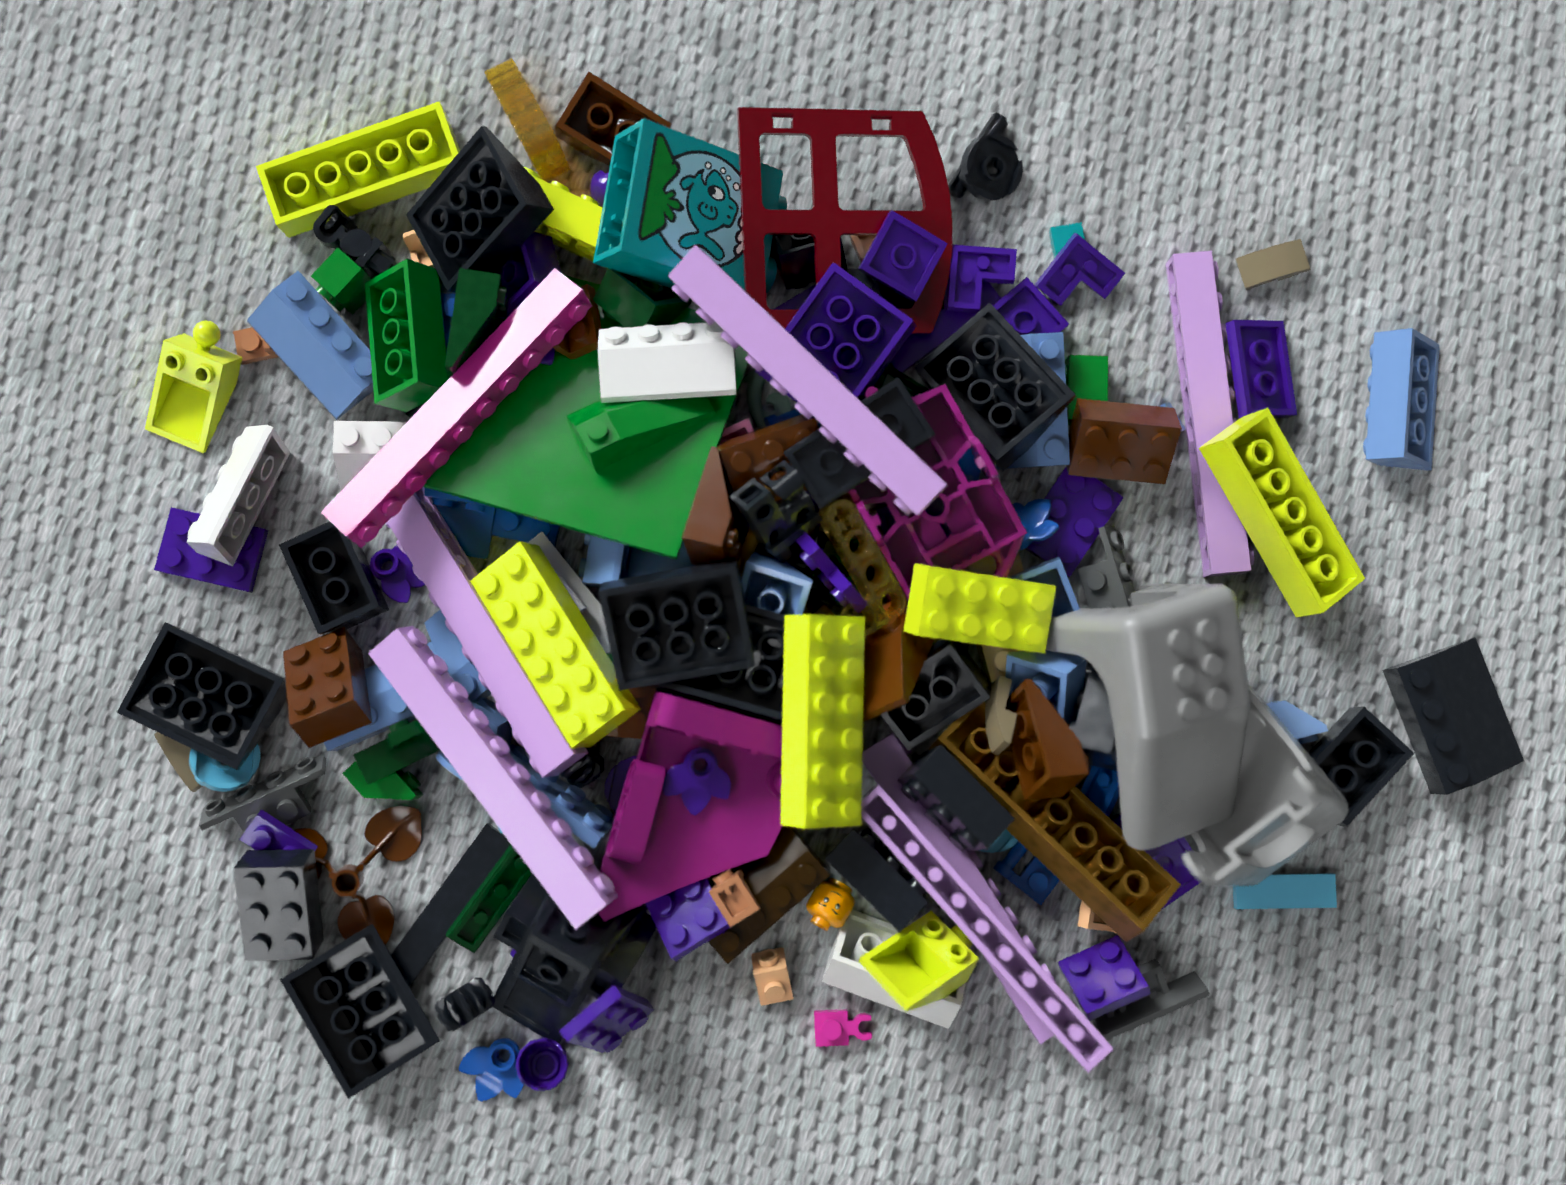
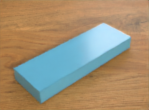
(1288, 891)

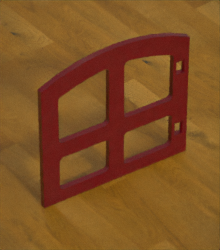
(826, 220)

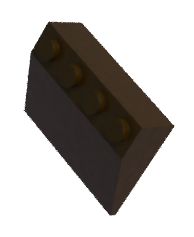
(778, 886)

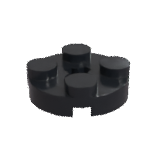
(974, 167)

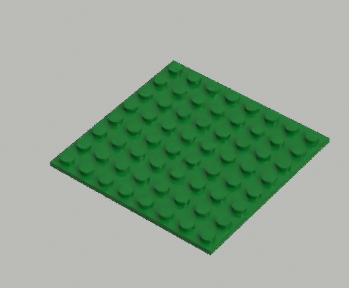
(536, 467)

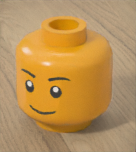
(830, 904)

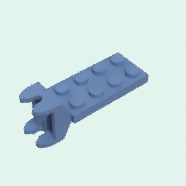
(568, 802)

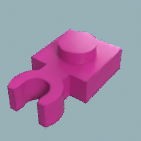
(834, 1027)

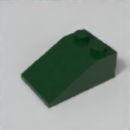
(475, 316)

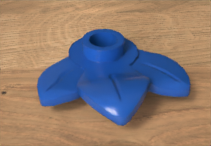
(1035, 521)
(491, 1071)

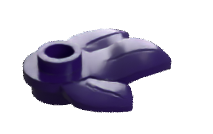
(400, 578)
(697, 785)

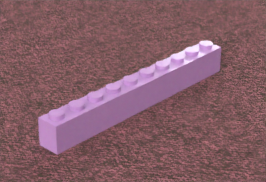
(807, 380)
(1206, 405)
(447, 575)
(886, 763)
(493, 775)
(984, 929)

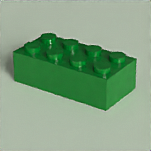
(406, 335)

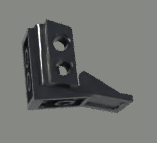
(563, 964)

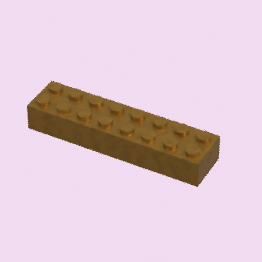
(1067, 835)

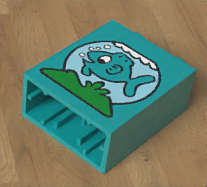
(673, 195)

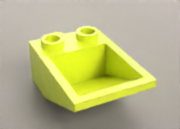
(192, 387)
(922, 962)

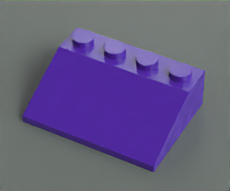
(849, 330)

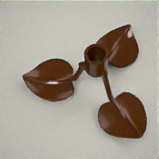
(394, 833)

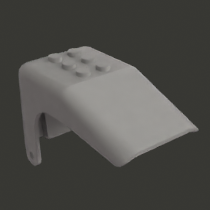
(1174, 703)
(1278, 810)

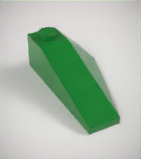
(623, 428)

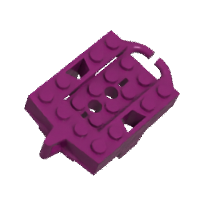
(975, 511)

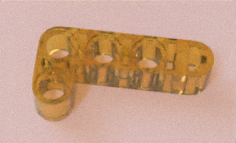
(527, 120)
(857, 563)

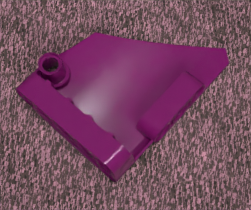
(656, 839)

